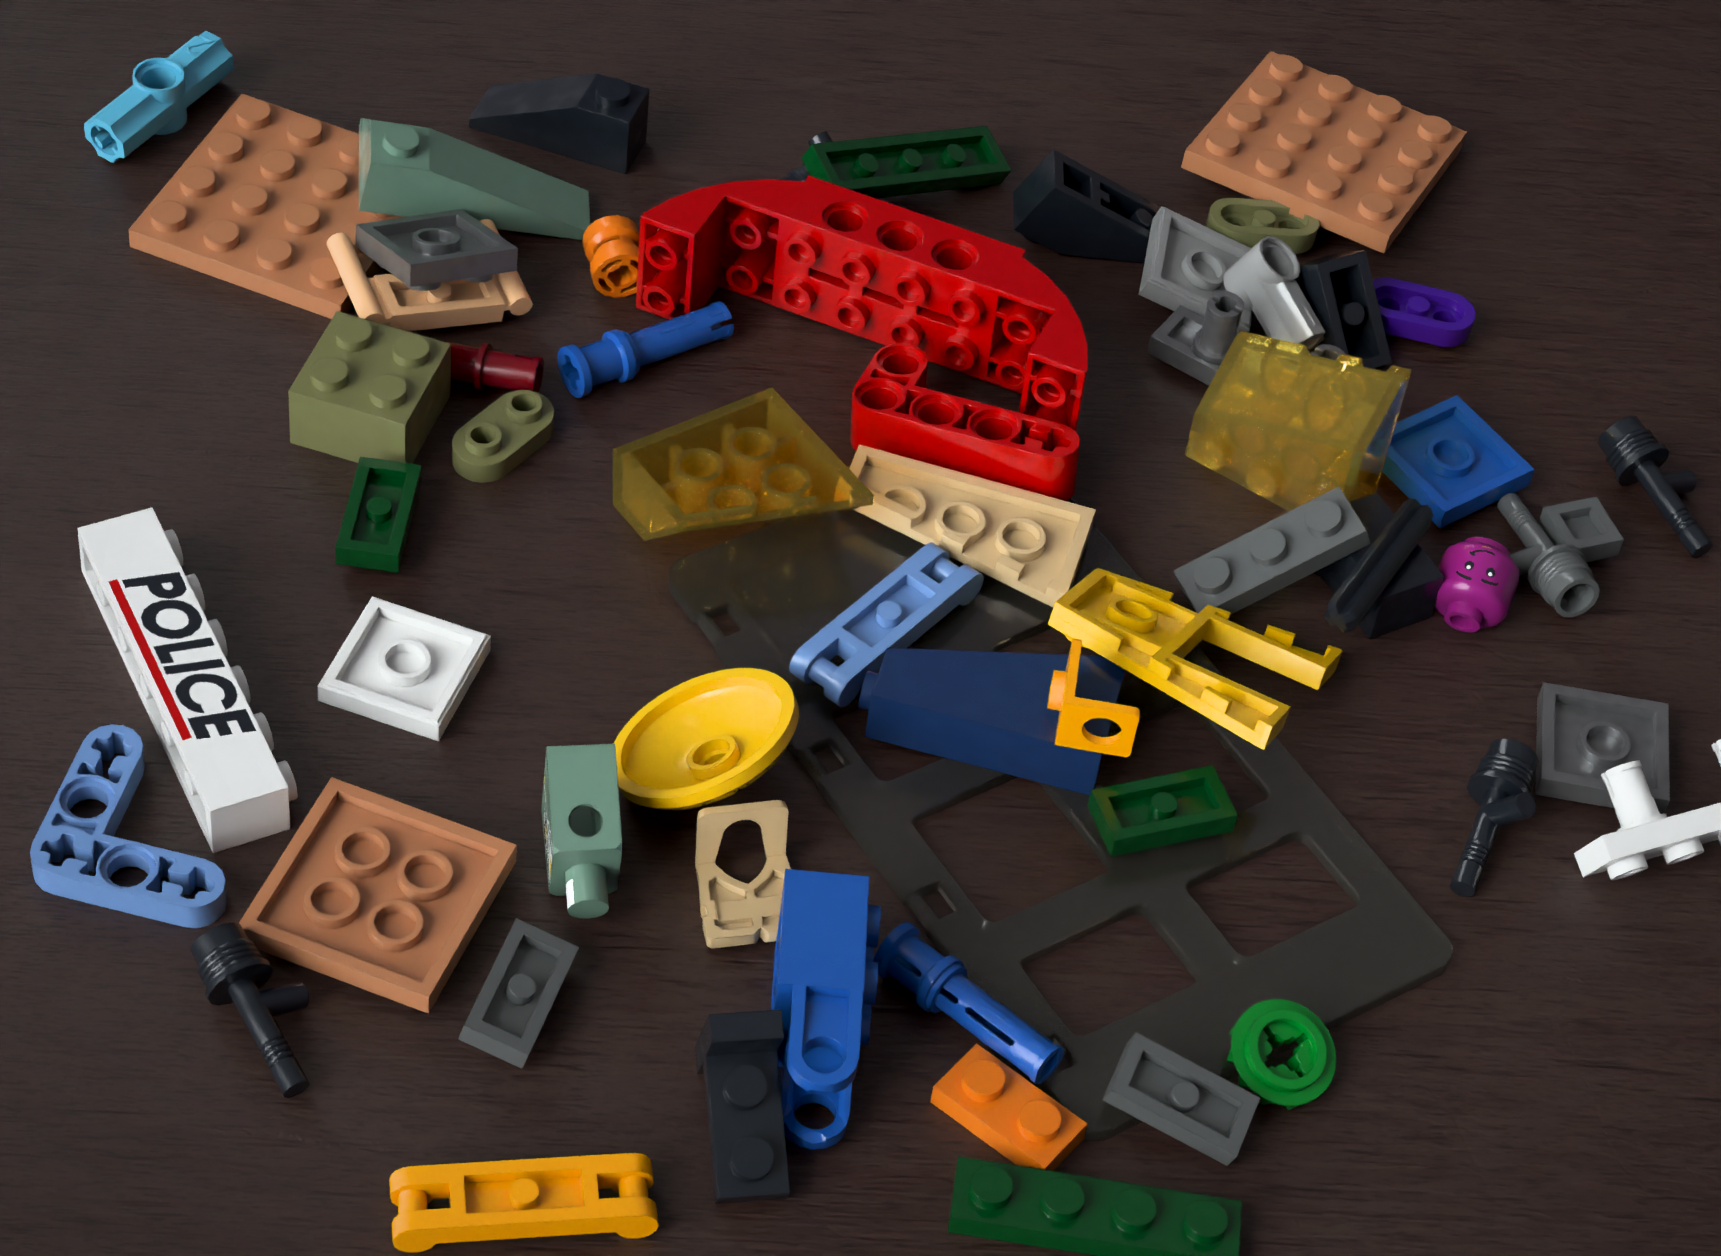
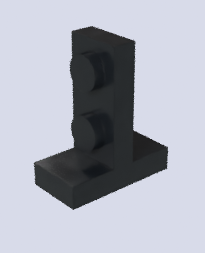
(744, 1105)

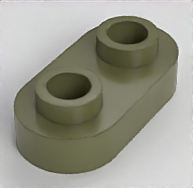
(1255, 219)
(512, 432)

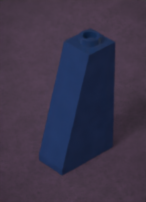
(988, 710)

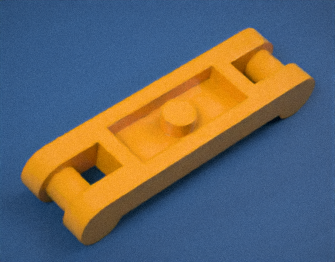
(522, 1199)

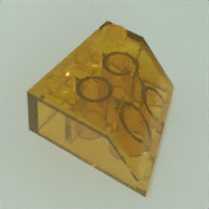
(1296, 421)
(731, 471)

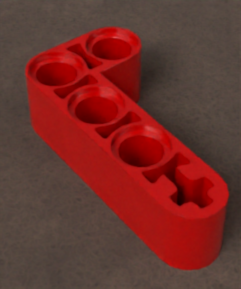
(997, 444)

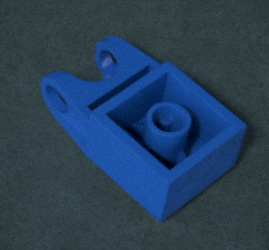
(825, 994)

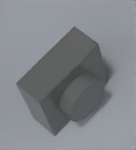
(1584, 526)

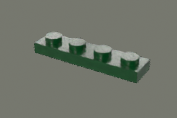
(910, 162)
(1088, 1213)

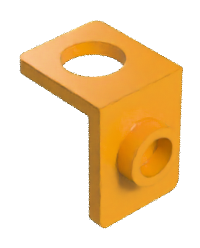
(1077, 711)

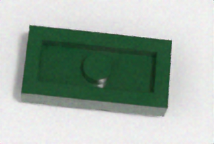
(378, 514)
(1162, 810)

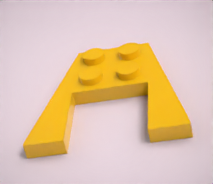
(1152, 635)

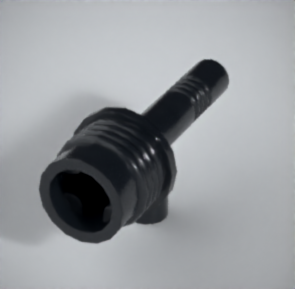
(1636, 458)
(1503, 792)
(234, 974)

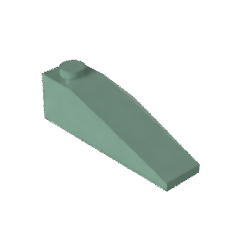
(426, 172)

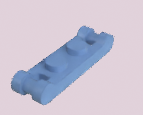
(884, 618)

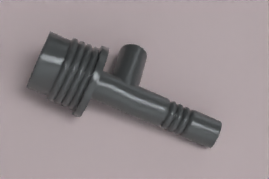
(1552, 570)

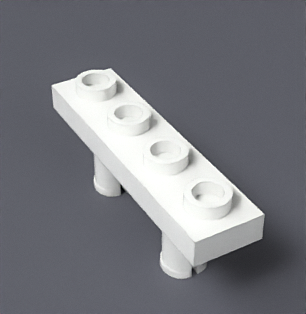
(1644, 830)

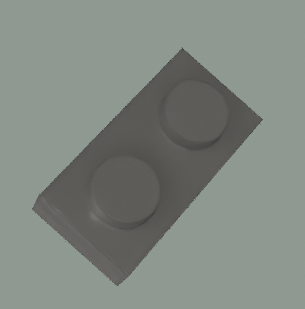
(518, 993)
(1181, 1099)

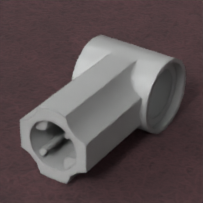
(1269, 289)

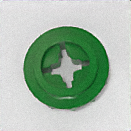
(1281, 1024)

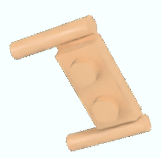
(452, 304)

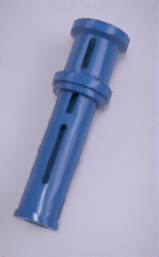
(622, 354)
(943, 986)

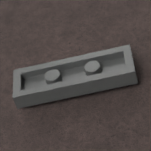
(1274, 554)

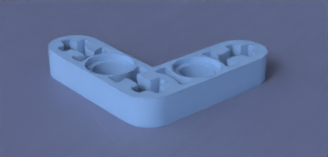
(94, 841)

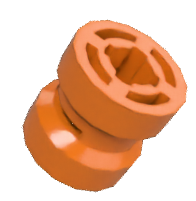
(613, 255)

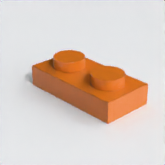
(1008, 1111)

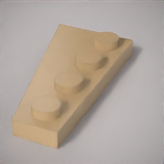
(990, 526)

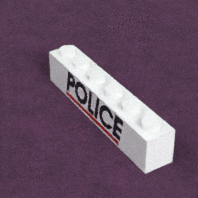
(186, 681)

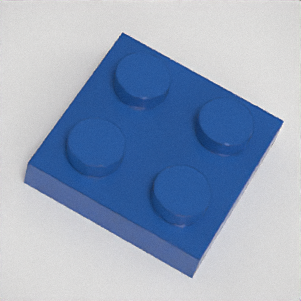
(1453, 461)

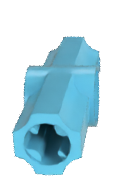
(159, 96)

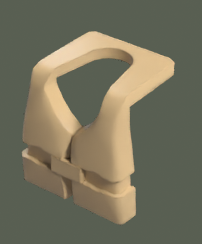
(732, 909)

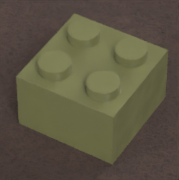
(369, 391)

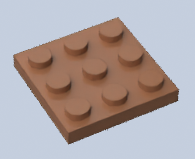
(378, 894)

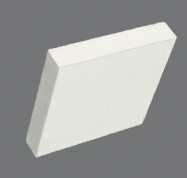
(404, 668)

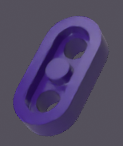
(1424, 312)

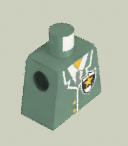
(582, 826)

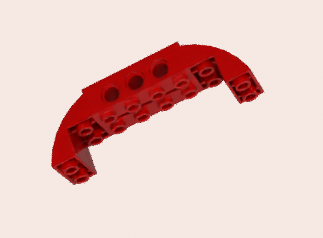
(871, 275)

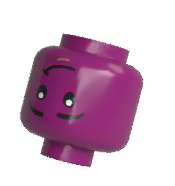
(1476, 584)

